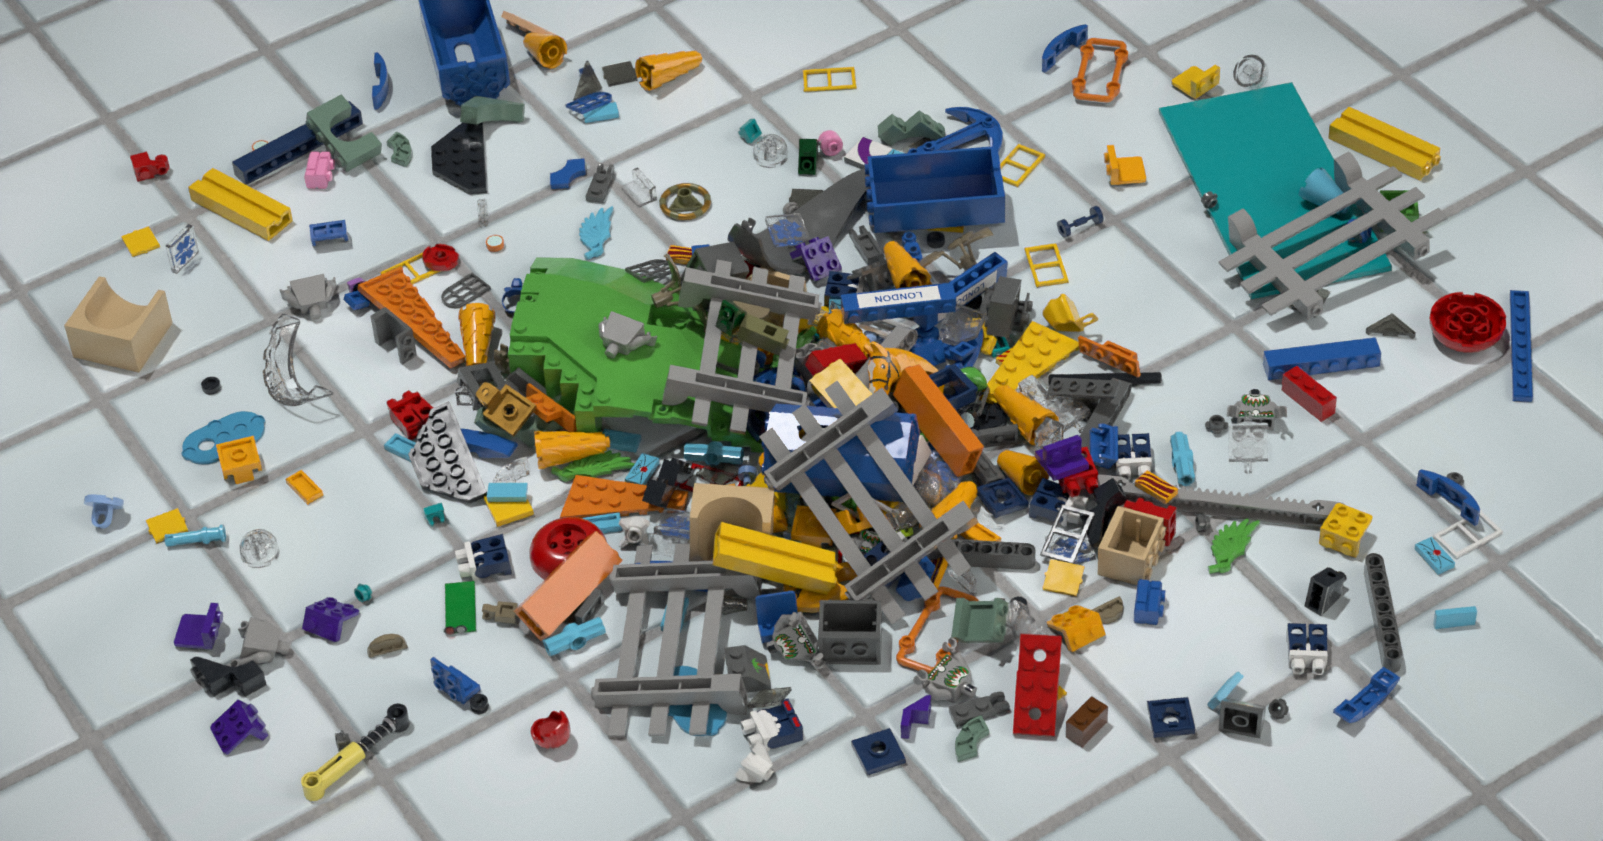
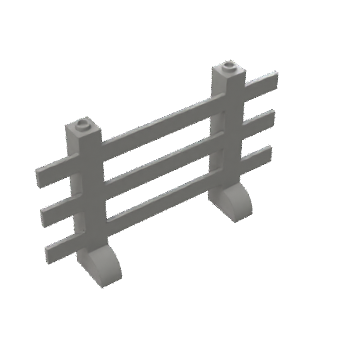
(1377, 212)
(739, 391)
(903, 556)
(666, 688)

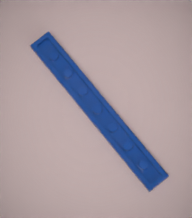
(1520, 346)

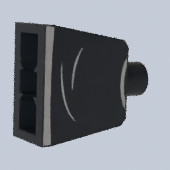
(1324, 590)

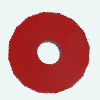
(432, 261)

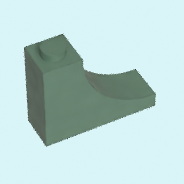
(485, 109)

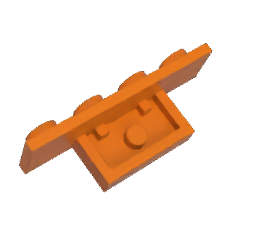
(1111, 354)
(550, 410)

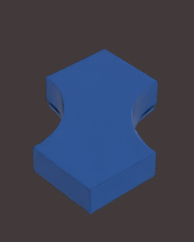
(573, 169)

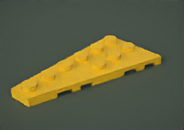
(1032, 355)

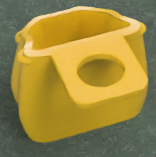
(1063, 315)

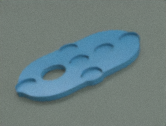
(226, 429)
(682, 713)

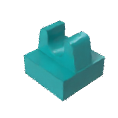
(750, 131)
(434, 511)

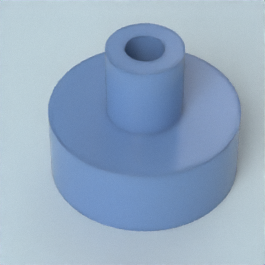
(747, 474)

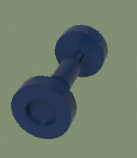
(1095, 214)

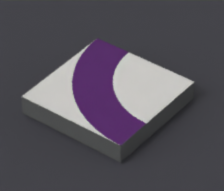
(865, 147)

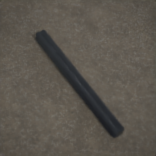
(1144, 378)

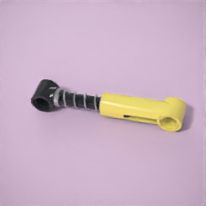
(317, 782)

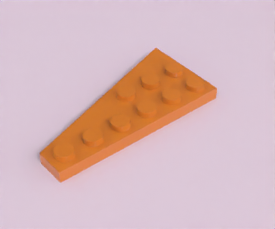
(602, 496)

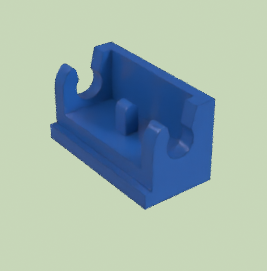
(328, 230)
(1104, 445)

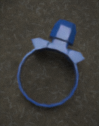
(515, 289)

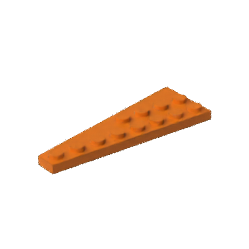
(402, 299)

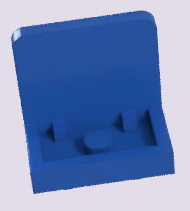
(929, 349)
(769, 610)

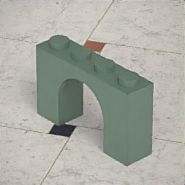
(347, 154)

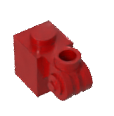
(146, 168)

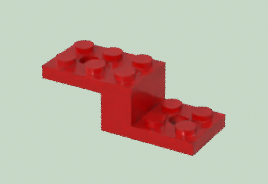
(1037, 685)

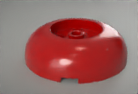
(1467, 322)
(557, 541)

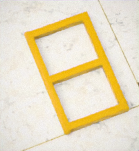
(829, 71)
(1028, 170)
(406, 263)
(1045, 265)

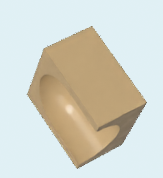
(117, 331)
(729, 504)

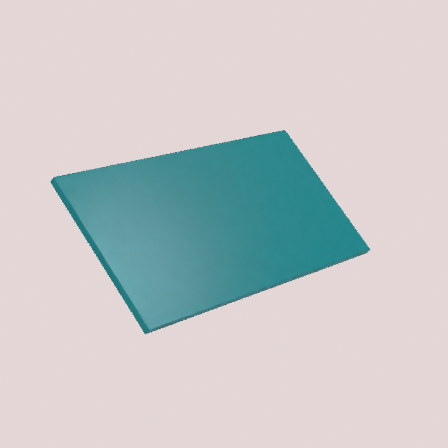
(1256, 158)

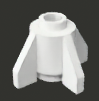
(635, 530)
(757, 766)

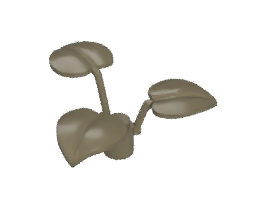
(968, 259)
(665, 296)

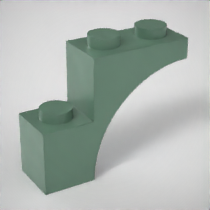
(919, 125)
(525, 434)

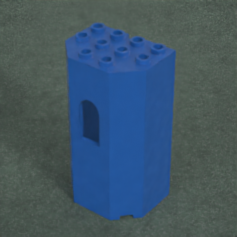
(469, 23)
(935, 189)
(897, 433)

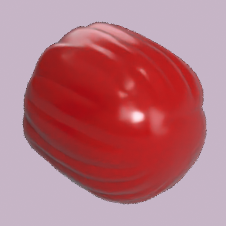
(551, 731)

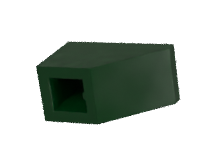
(808, 156)
(730, 317)

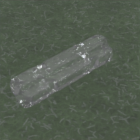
(482, 212)

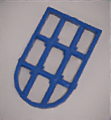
(594, 96)

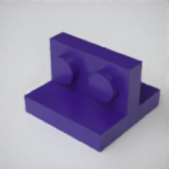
(1062, 458)

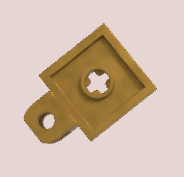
(497, 402)

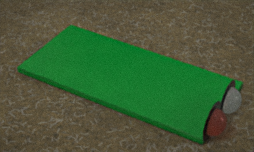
(460, 607)

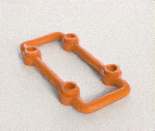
(1087, 53)
(907, 642)

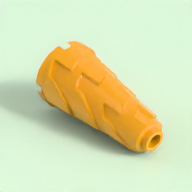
(665, 67)
(903, 268)
(833, 328)
(476, 331)
(1022, 411)
(564, 446)
(965, 492)

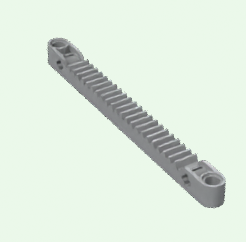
(1234, 506)

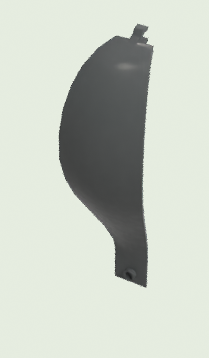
(822, 216)

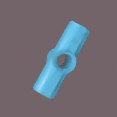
(713, 453)
(1182, 458)
(574, 636)

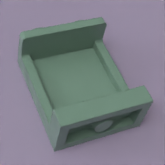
(980, 621)

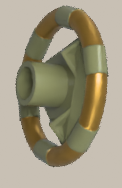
(685, 201)

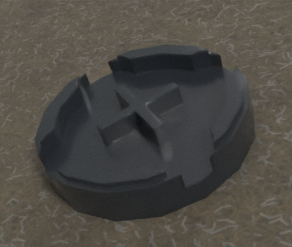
(991, 417)

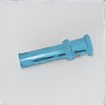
(204, 535)

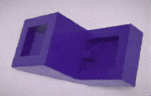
(917, 713)

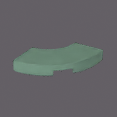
(401, 149)
(969, 737)

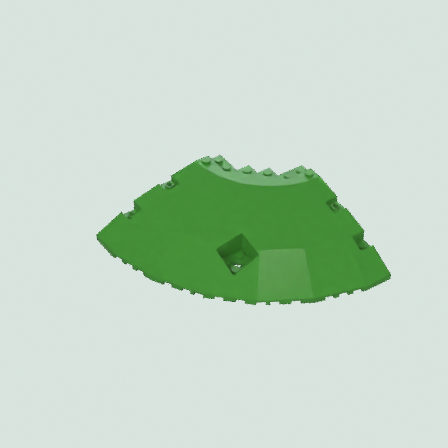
(561, 348)

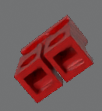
(409, 413)
(1083, 480)
(1149, 508)

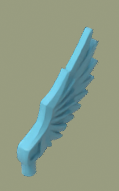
(595, 232)

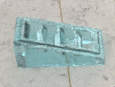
(791, 503)

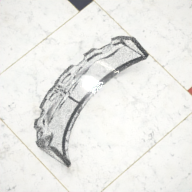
(279, 368)

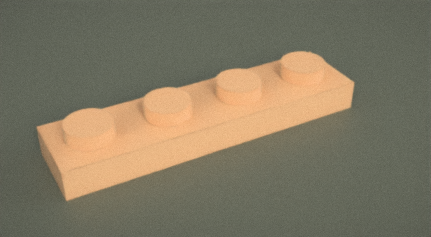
(524, 24)

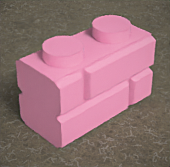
(319, 169)

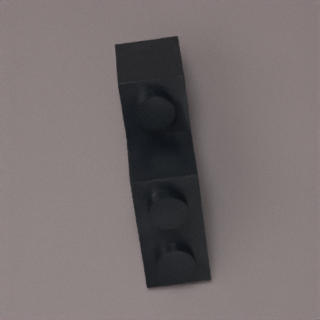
(670, 477)
(1108, 498)
(219, 677)

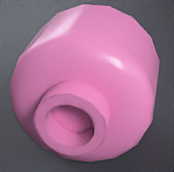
(830, 143)

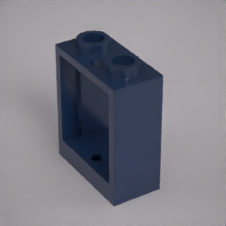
(960, 382)

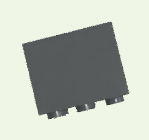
(706, 258)
(850, 631)

